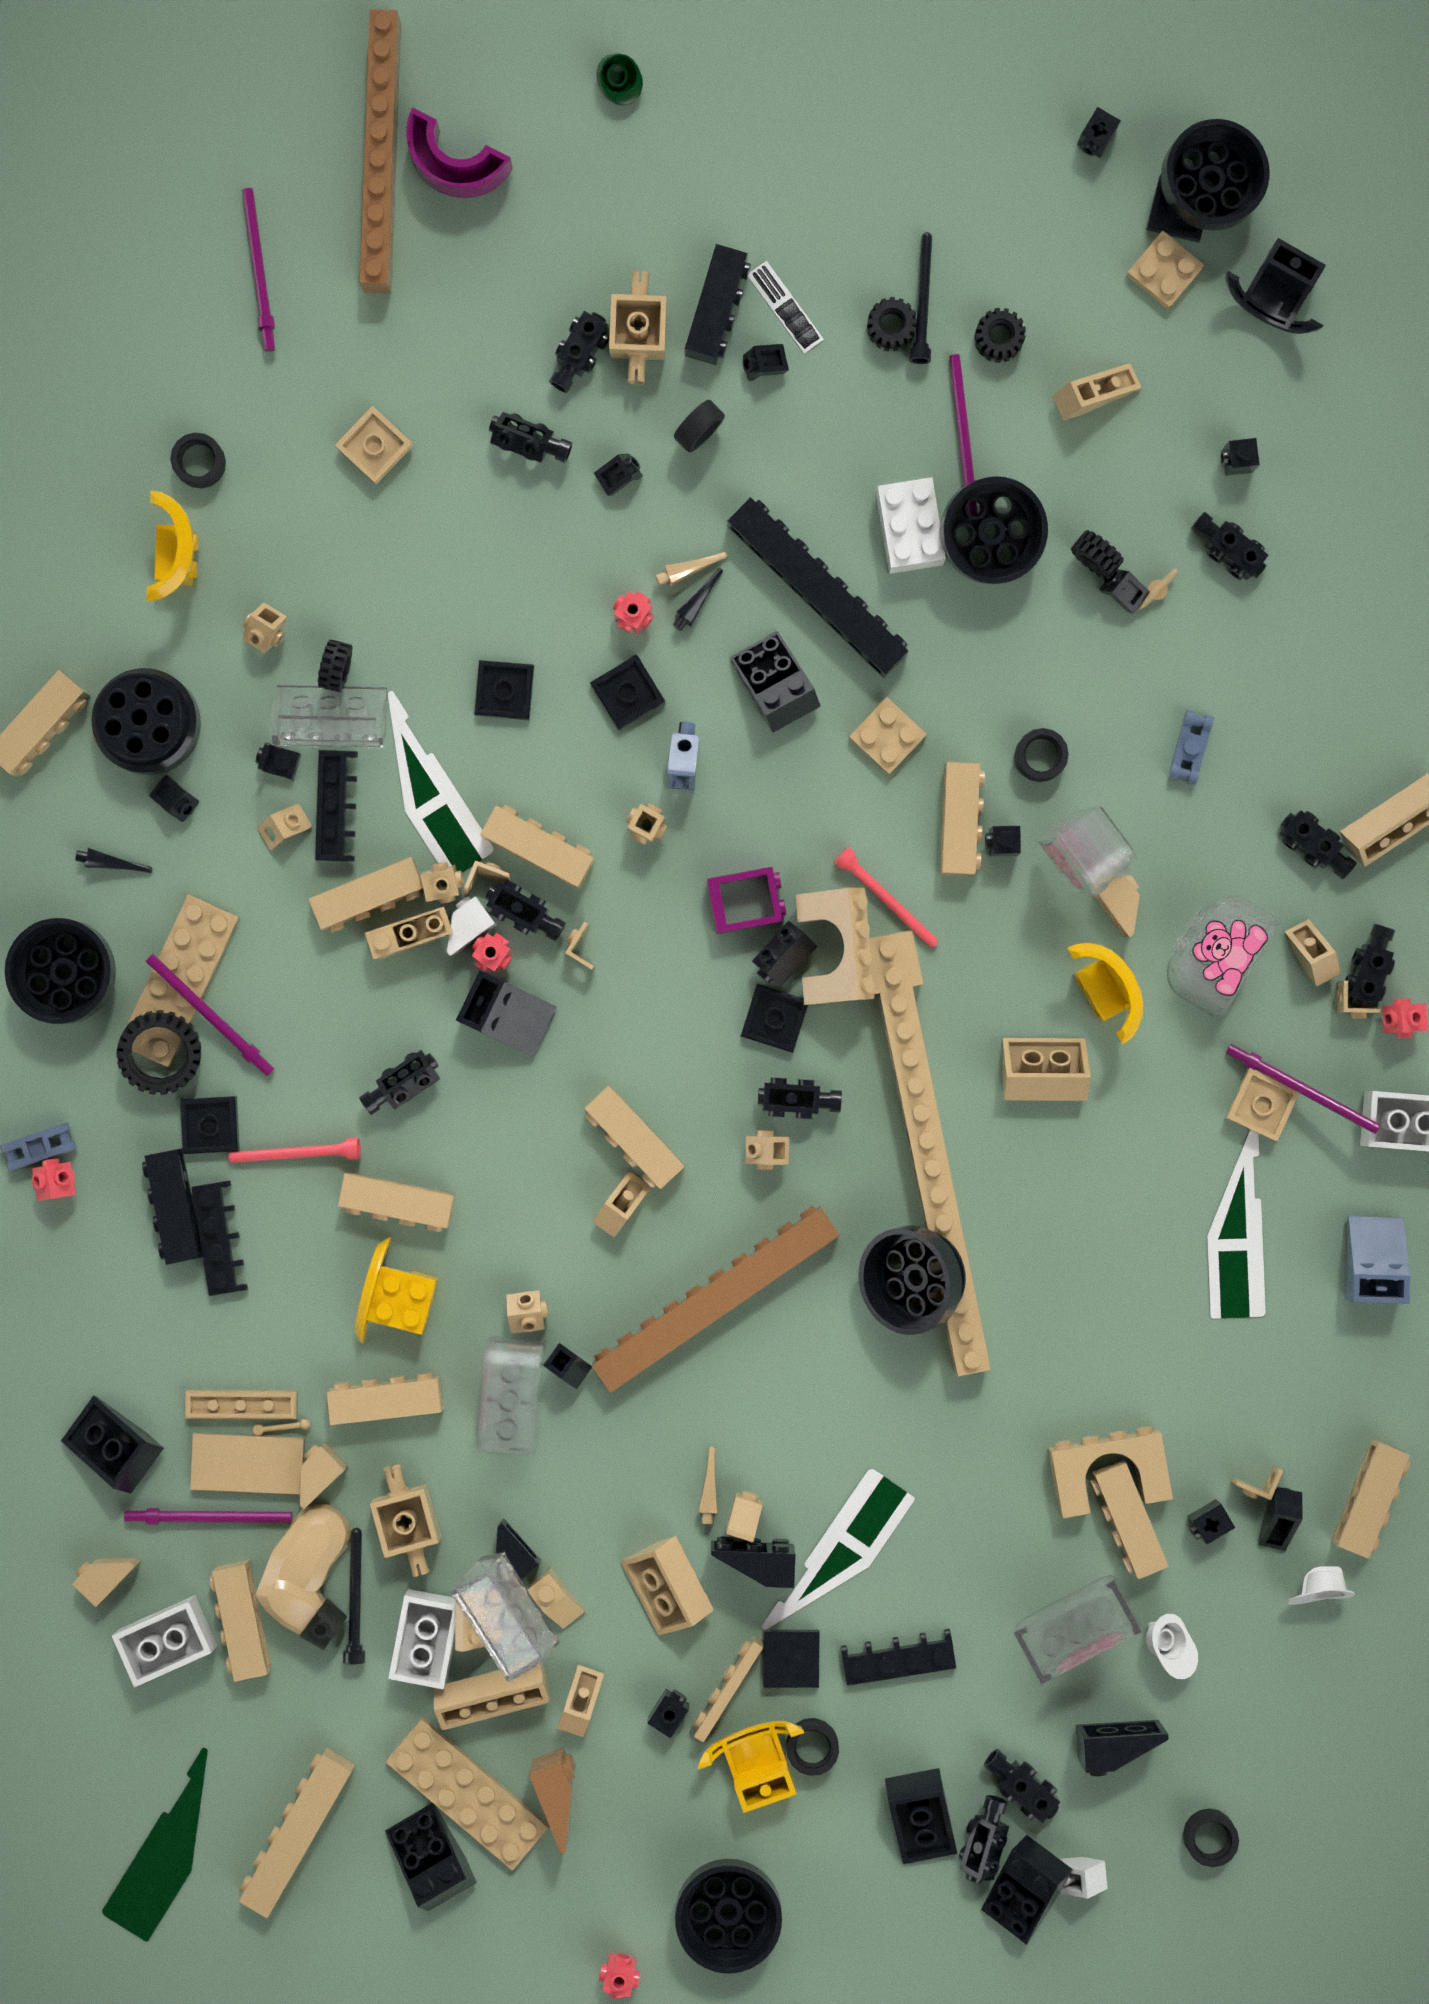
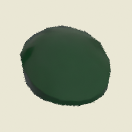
(619, 79)

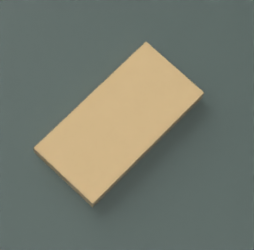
(246, 1463)

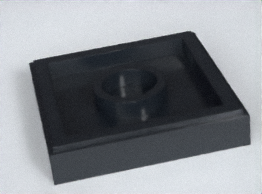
(1164, 219)
(504, 690)
(627, 692)
(774, 1018)
(209, 1125)
(791, 1658)

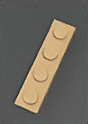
(720, 1697)

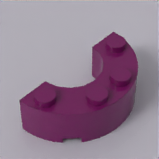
(450, 175)

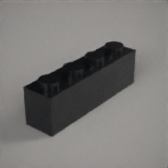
(716, 304)
(173, 1206)

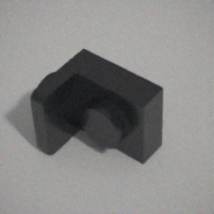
(765, 360)
(618, 473)
(1125, 590)
(278, 761)
(174, 798)

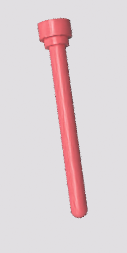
(849, 862)
(350, 1148)

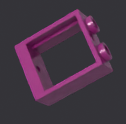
(717, 904)

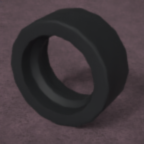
(699, 426)
(184, 444)
(1046, 734)
(830, 1759)
(1222, 1856)

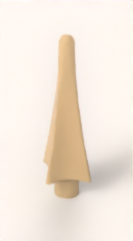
(677, 572)
(708, 1501)

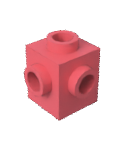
(633, 621)
(500, 960)
(1398, 1018)
(53, 1180)
(619, 1966)

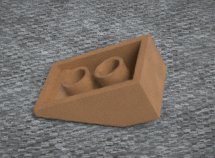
(553, 1784)

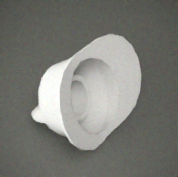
(1322, 1584)
(1172, 1645)

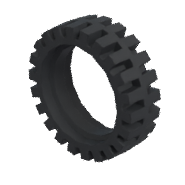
(157, 1084)

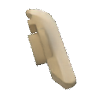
(1158, 588)

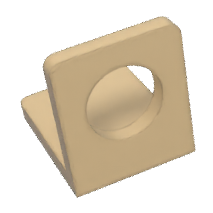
(284, 825)
(486, 870)
(573, 940)
(1342, 1003)
(1268, 1489)

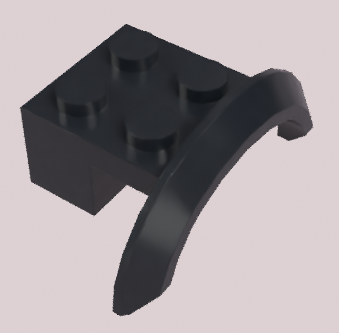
(1280, 288)

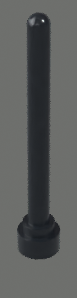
(920, 351)
(354, 1651)

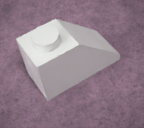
(468, 924)
(1086, 1877)

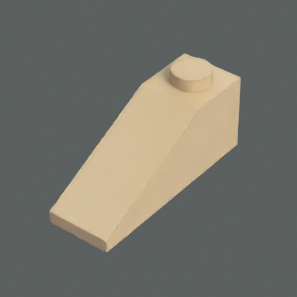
(1095, 391)

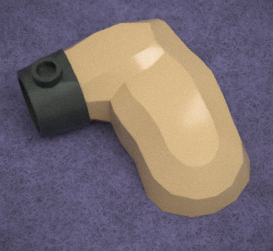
(299, 1570)

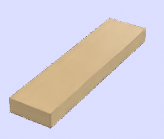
(241, 1404)

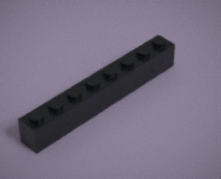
(817, 587)

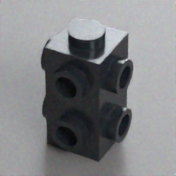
(783, 954)

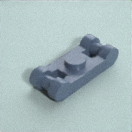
(1190, 747)
(38, 1147)

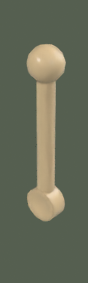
(260, 1429)

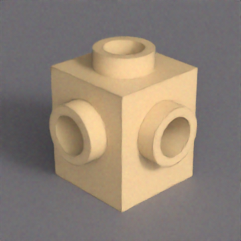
(264, 628)
(644, 813)
(435, 890)
(767, 1150)
(526, 1311)

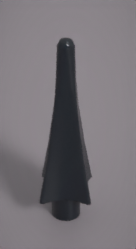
(687, 612)
(97, 859)

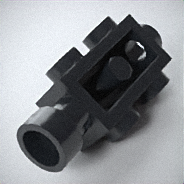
(586, 343)
(525, 440)
(1232, 554)
(1310, 843)
(518, 909)
(1365, 970)
(406, 1082)
(790, 1098)
(1032, 1789)
(986, 1842)

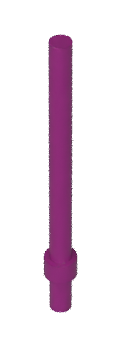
(265, 321)
(962, 426)
(249, 1052)
(1254, 1062)
(153, 1516)

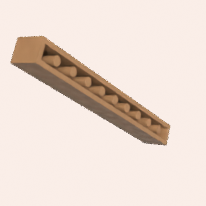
(380, 151)
(714, 1299)

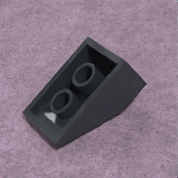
(112, 1445)
(1115, 1744)
(920, 1816)

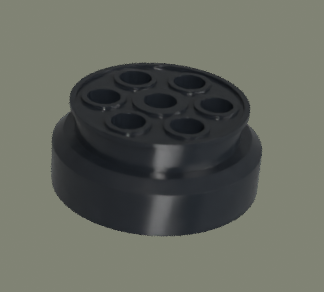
(1237, 151)
(1021, 506)
(182, 722)
(24, 969)
(883, 1271)
(728, 1951)

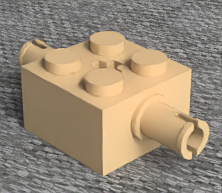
(643, 344)
(396, 1535)

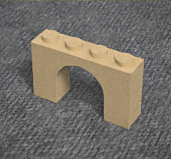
(854, 975)
(1072, 1461)

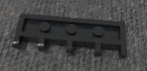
(333, 806)
(216, 1238)
(899, 1661)

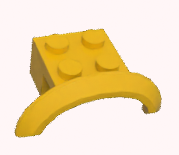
(173, 550)
(1109, 987)
(394, 1297)
(757, 1763)

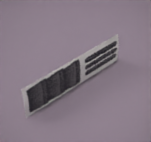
(785, 307)

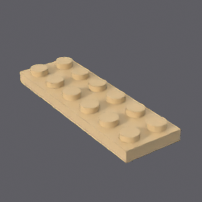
(193, 956)
(467, 1793)

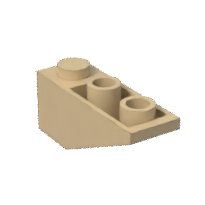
(408, 933)

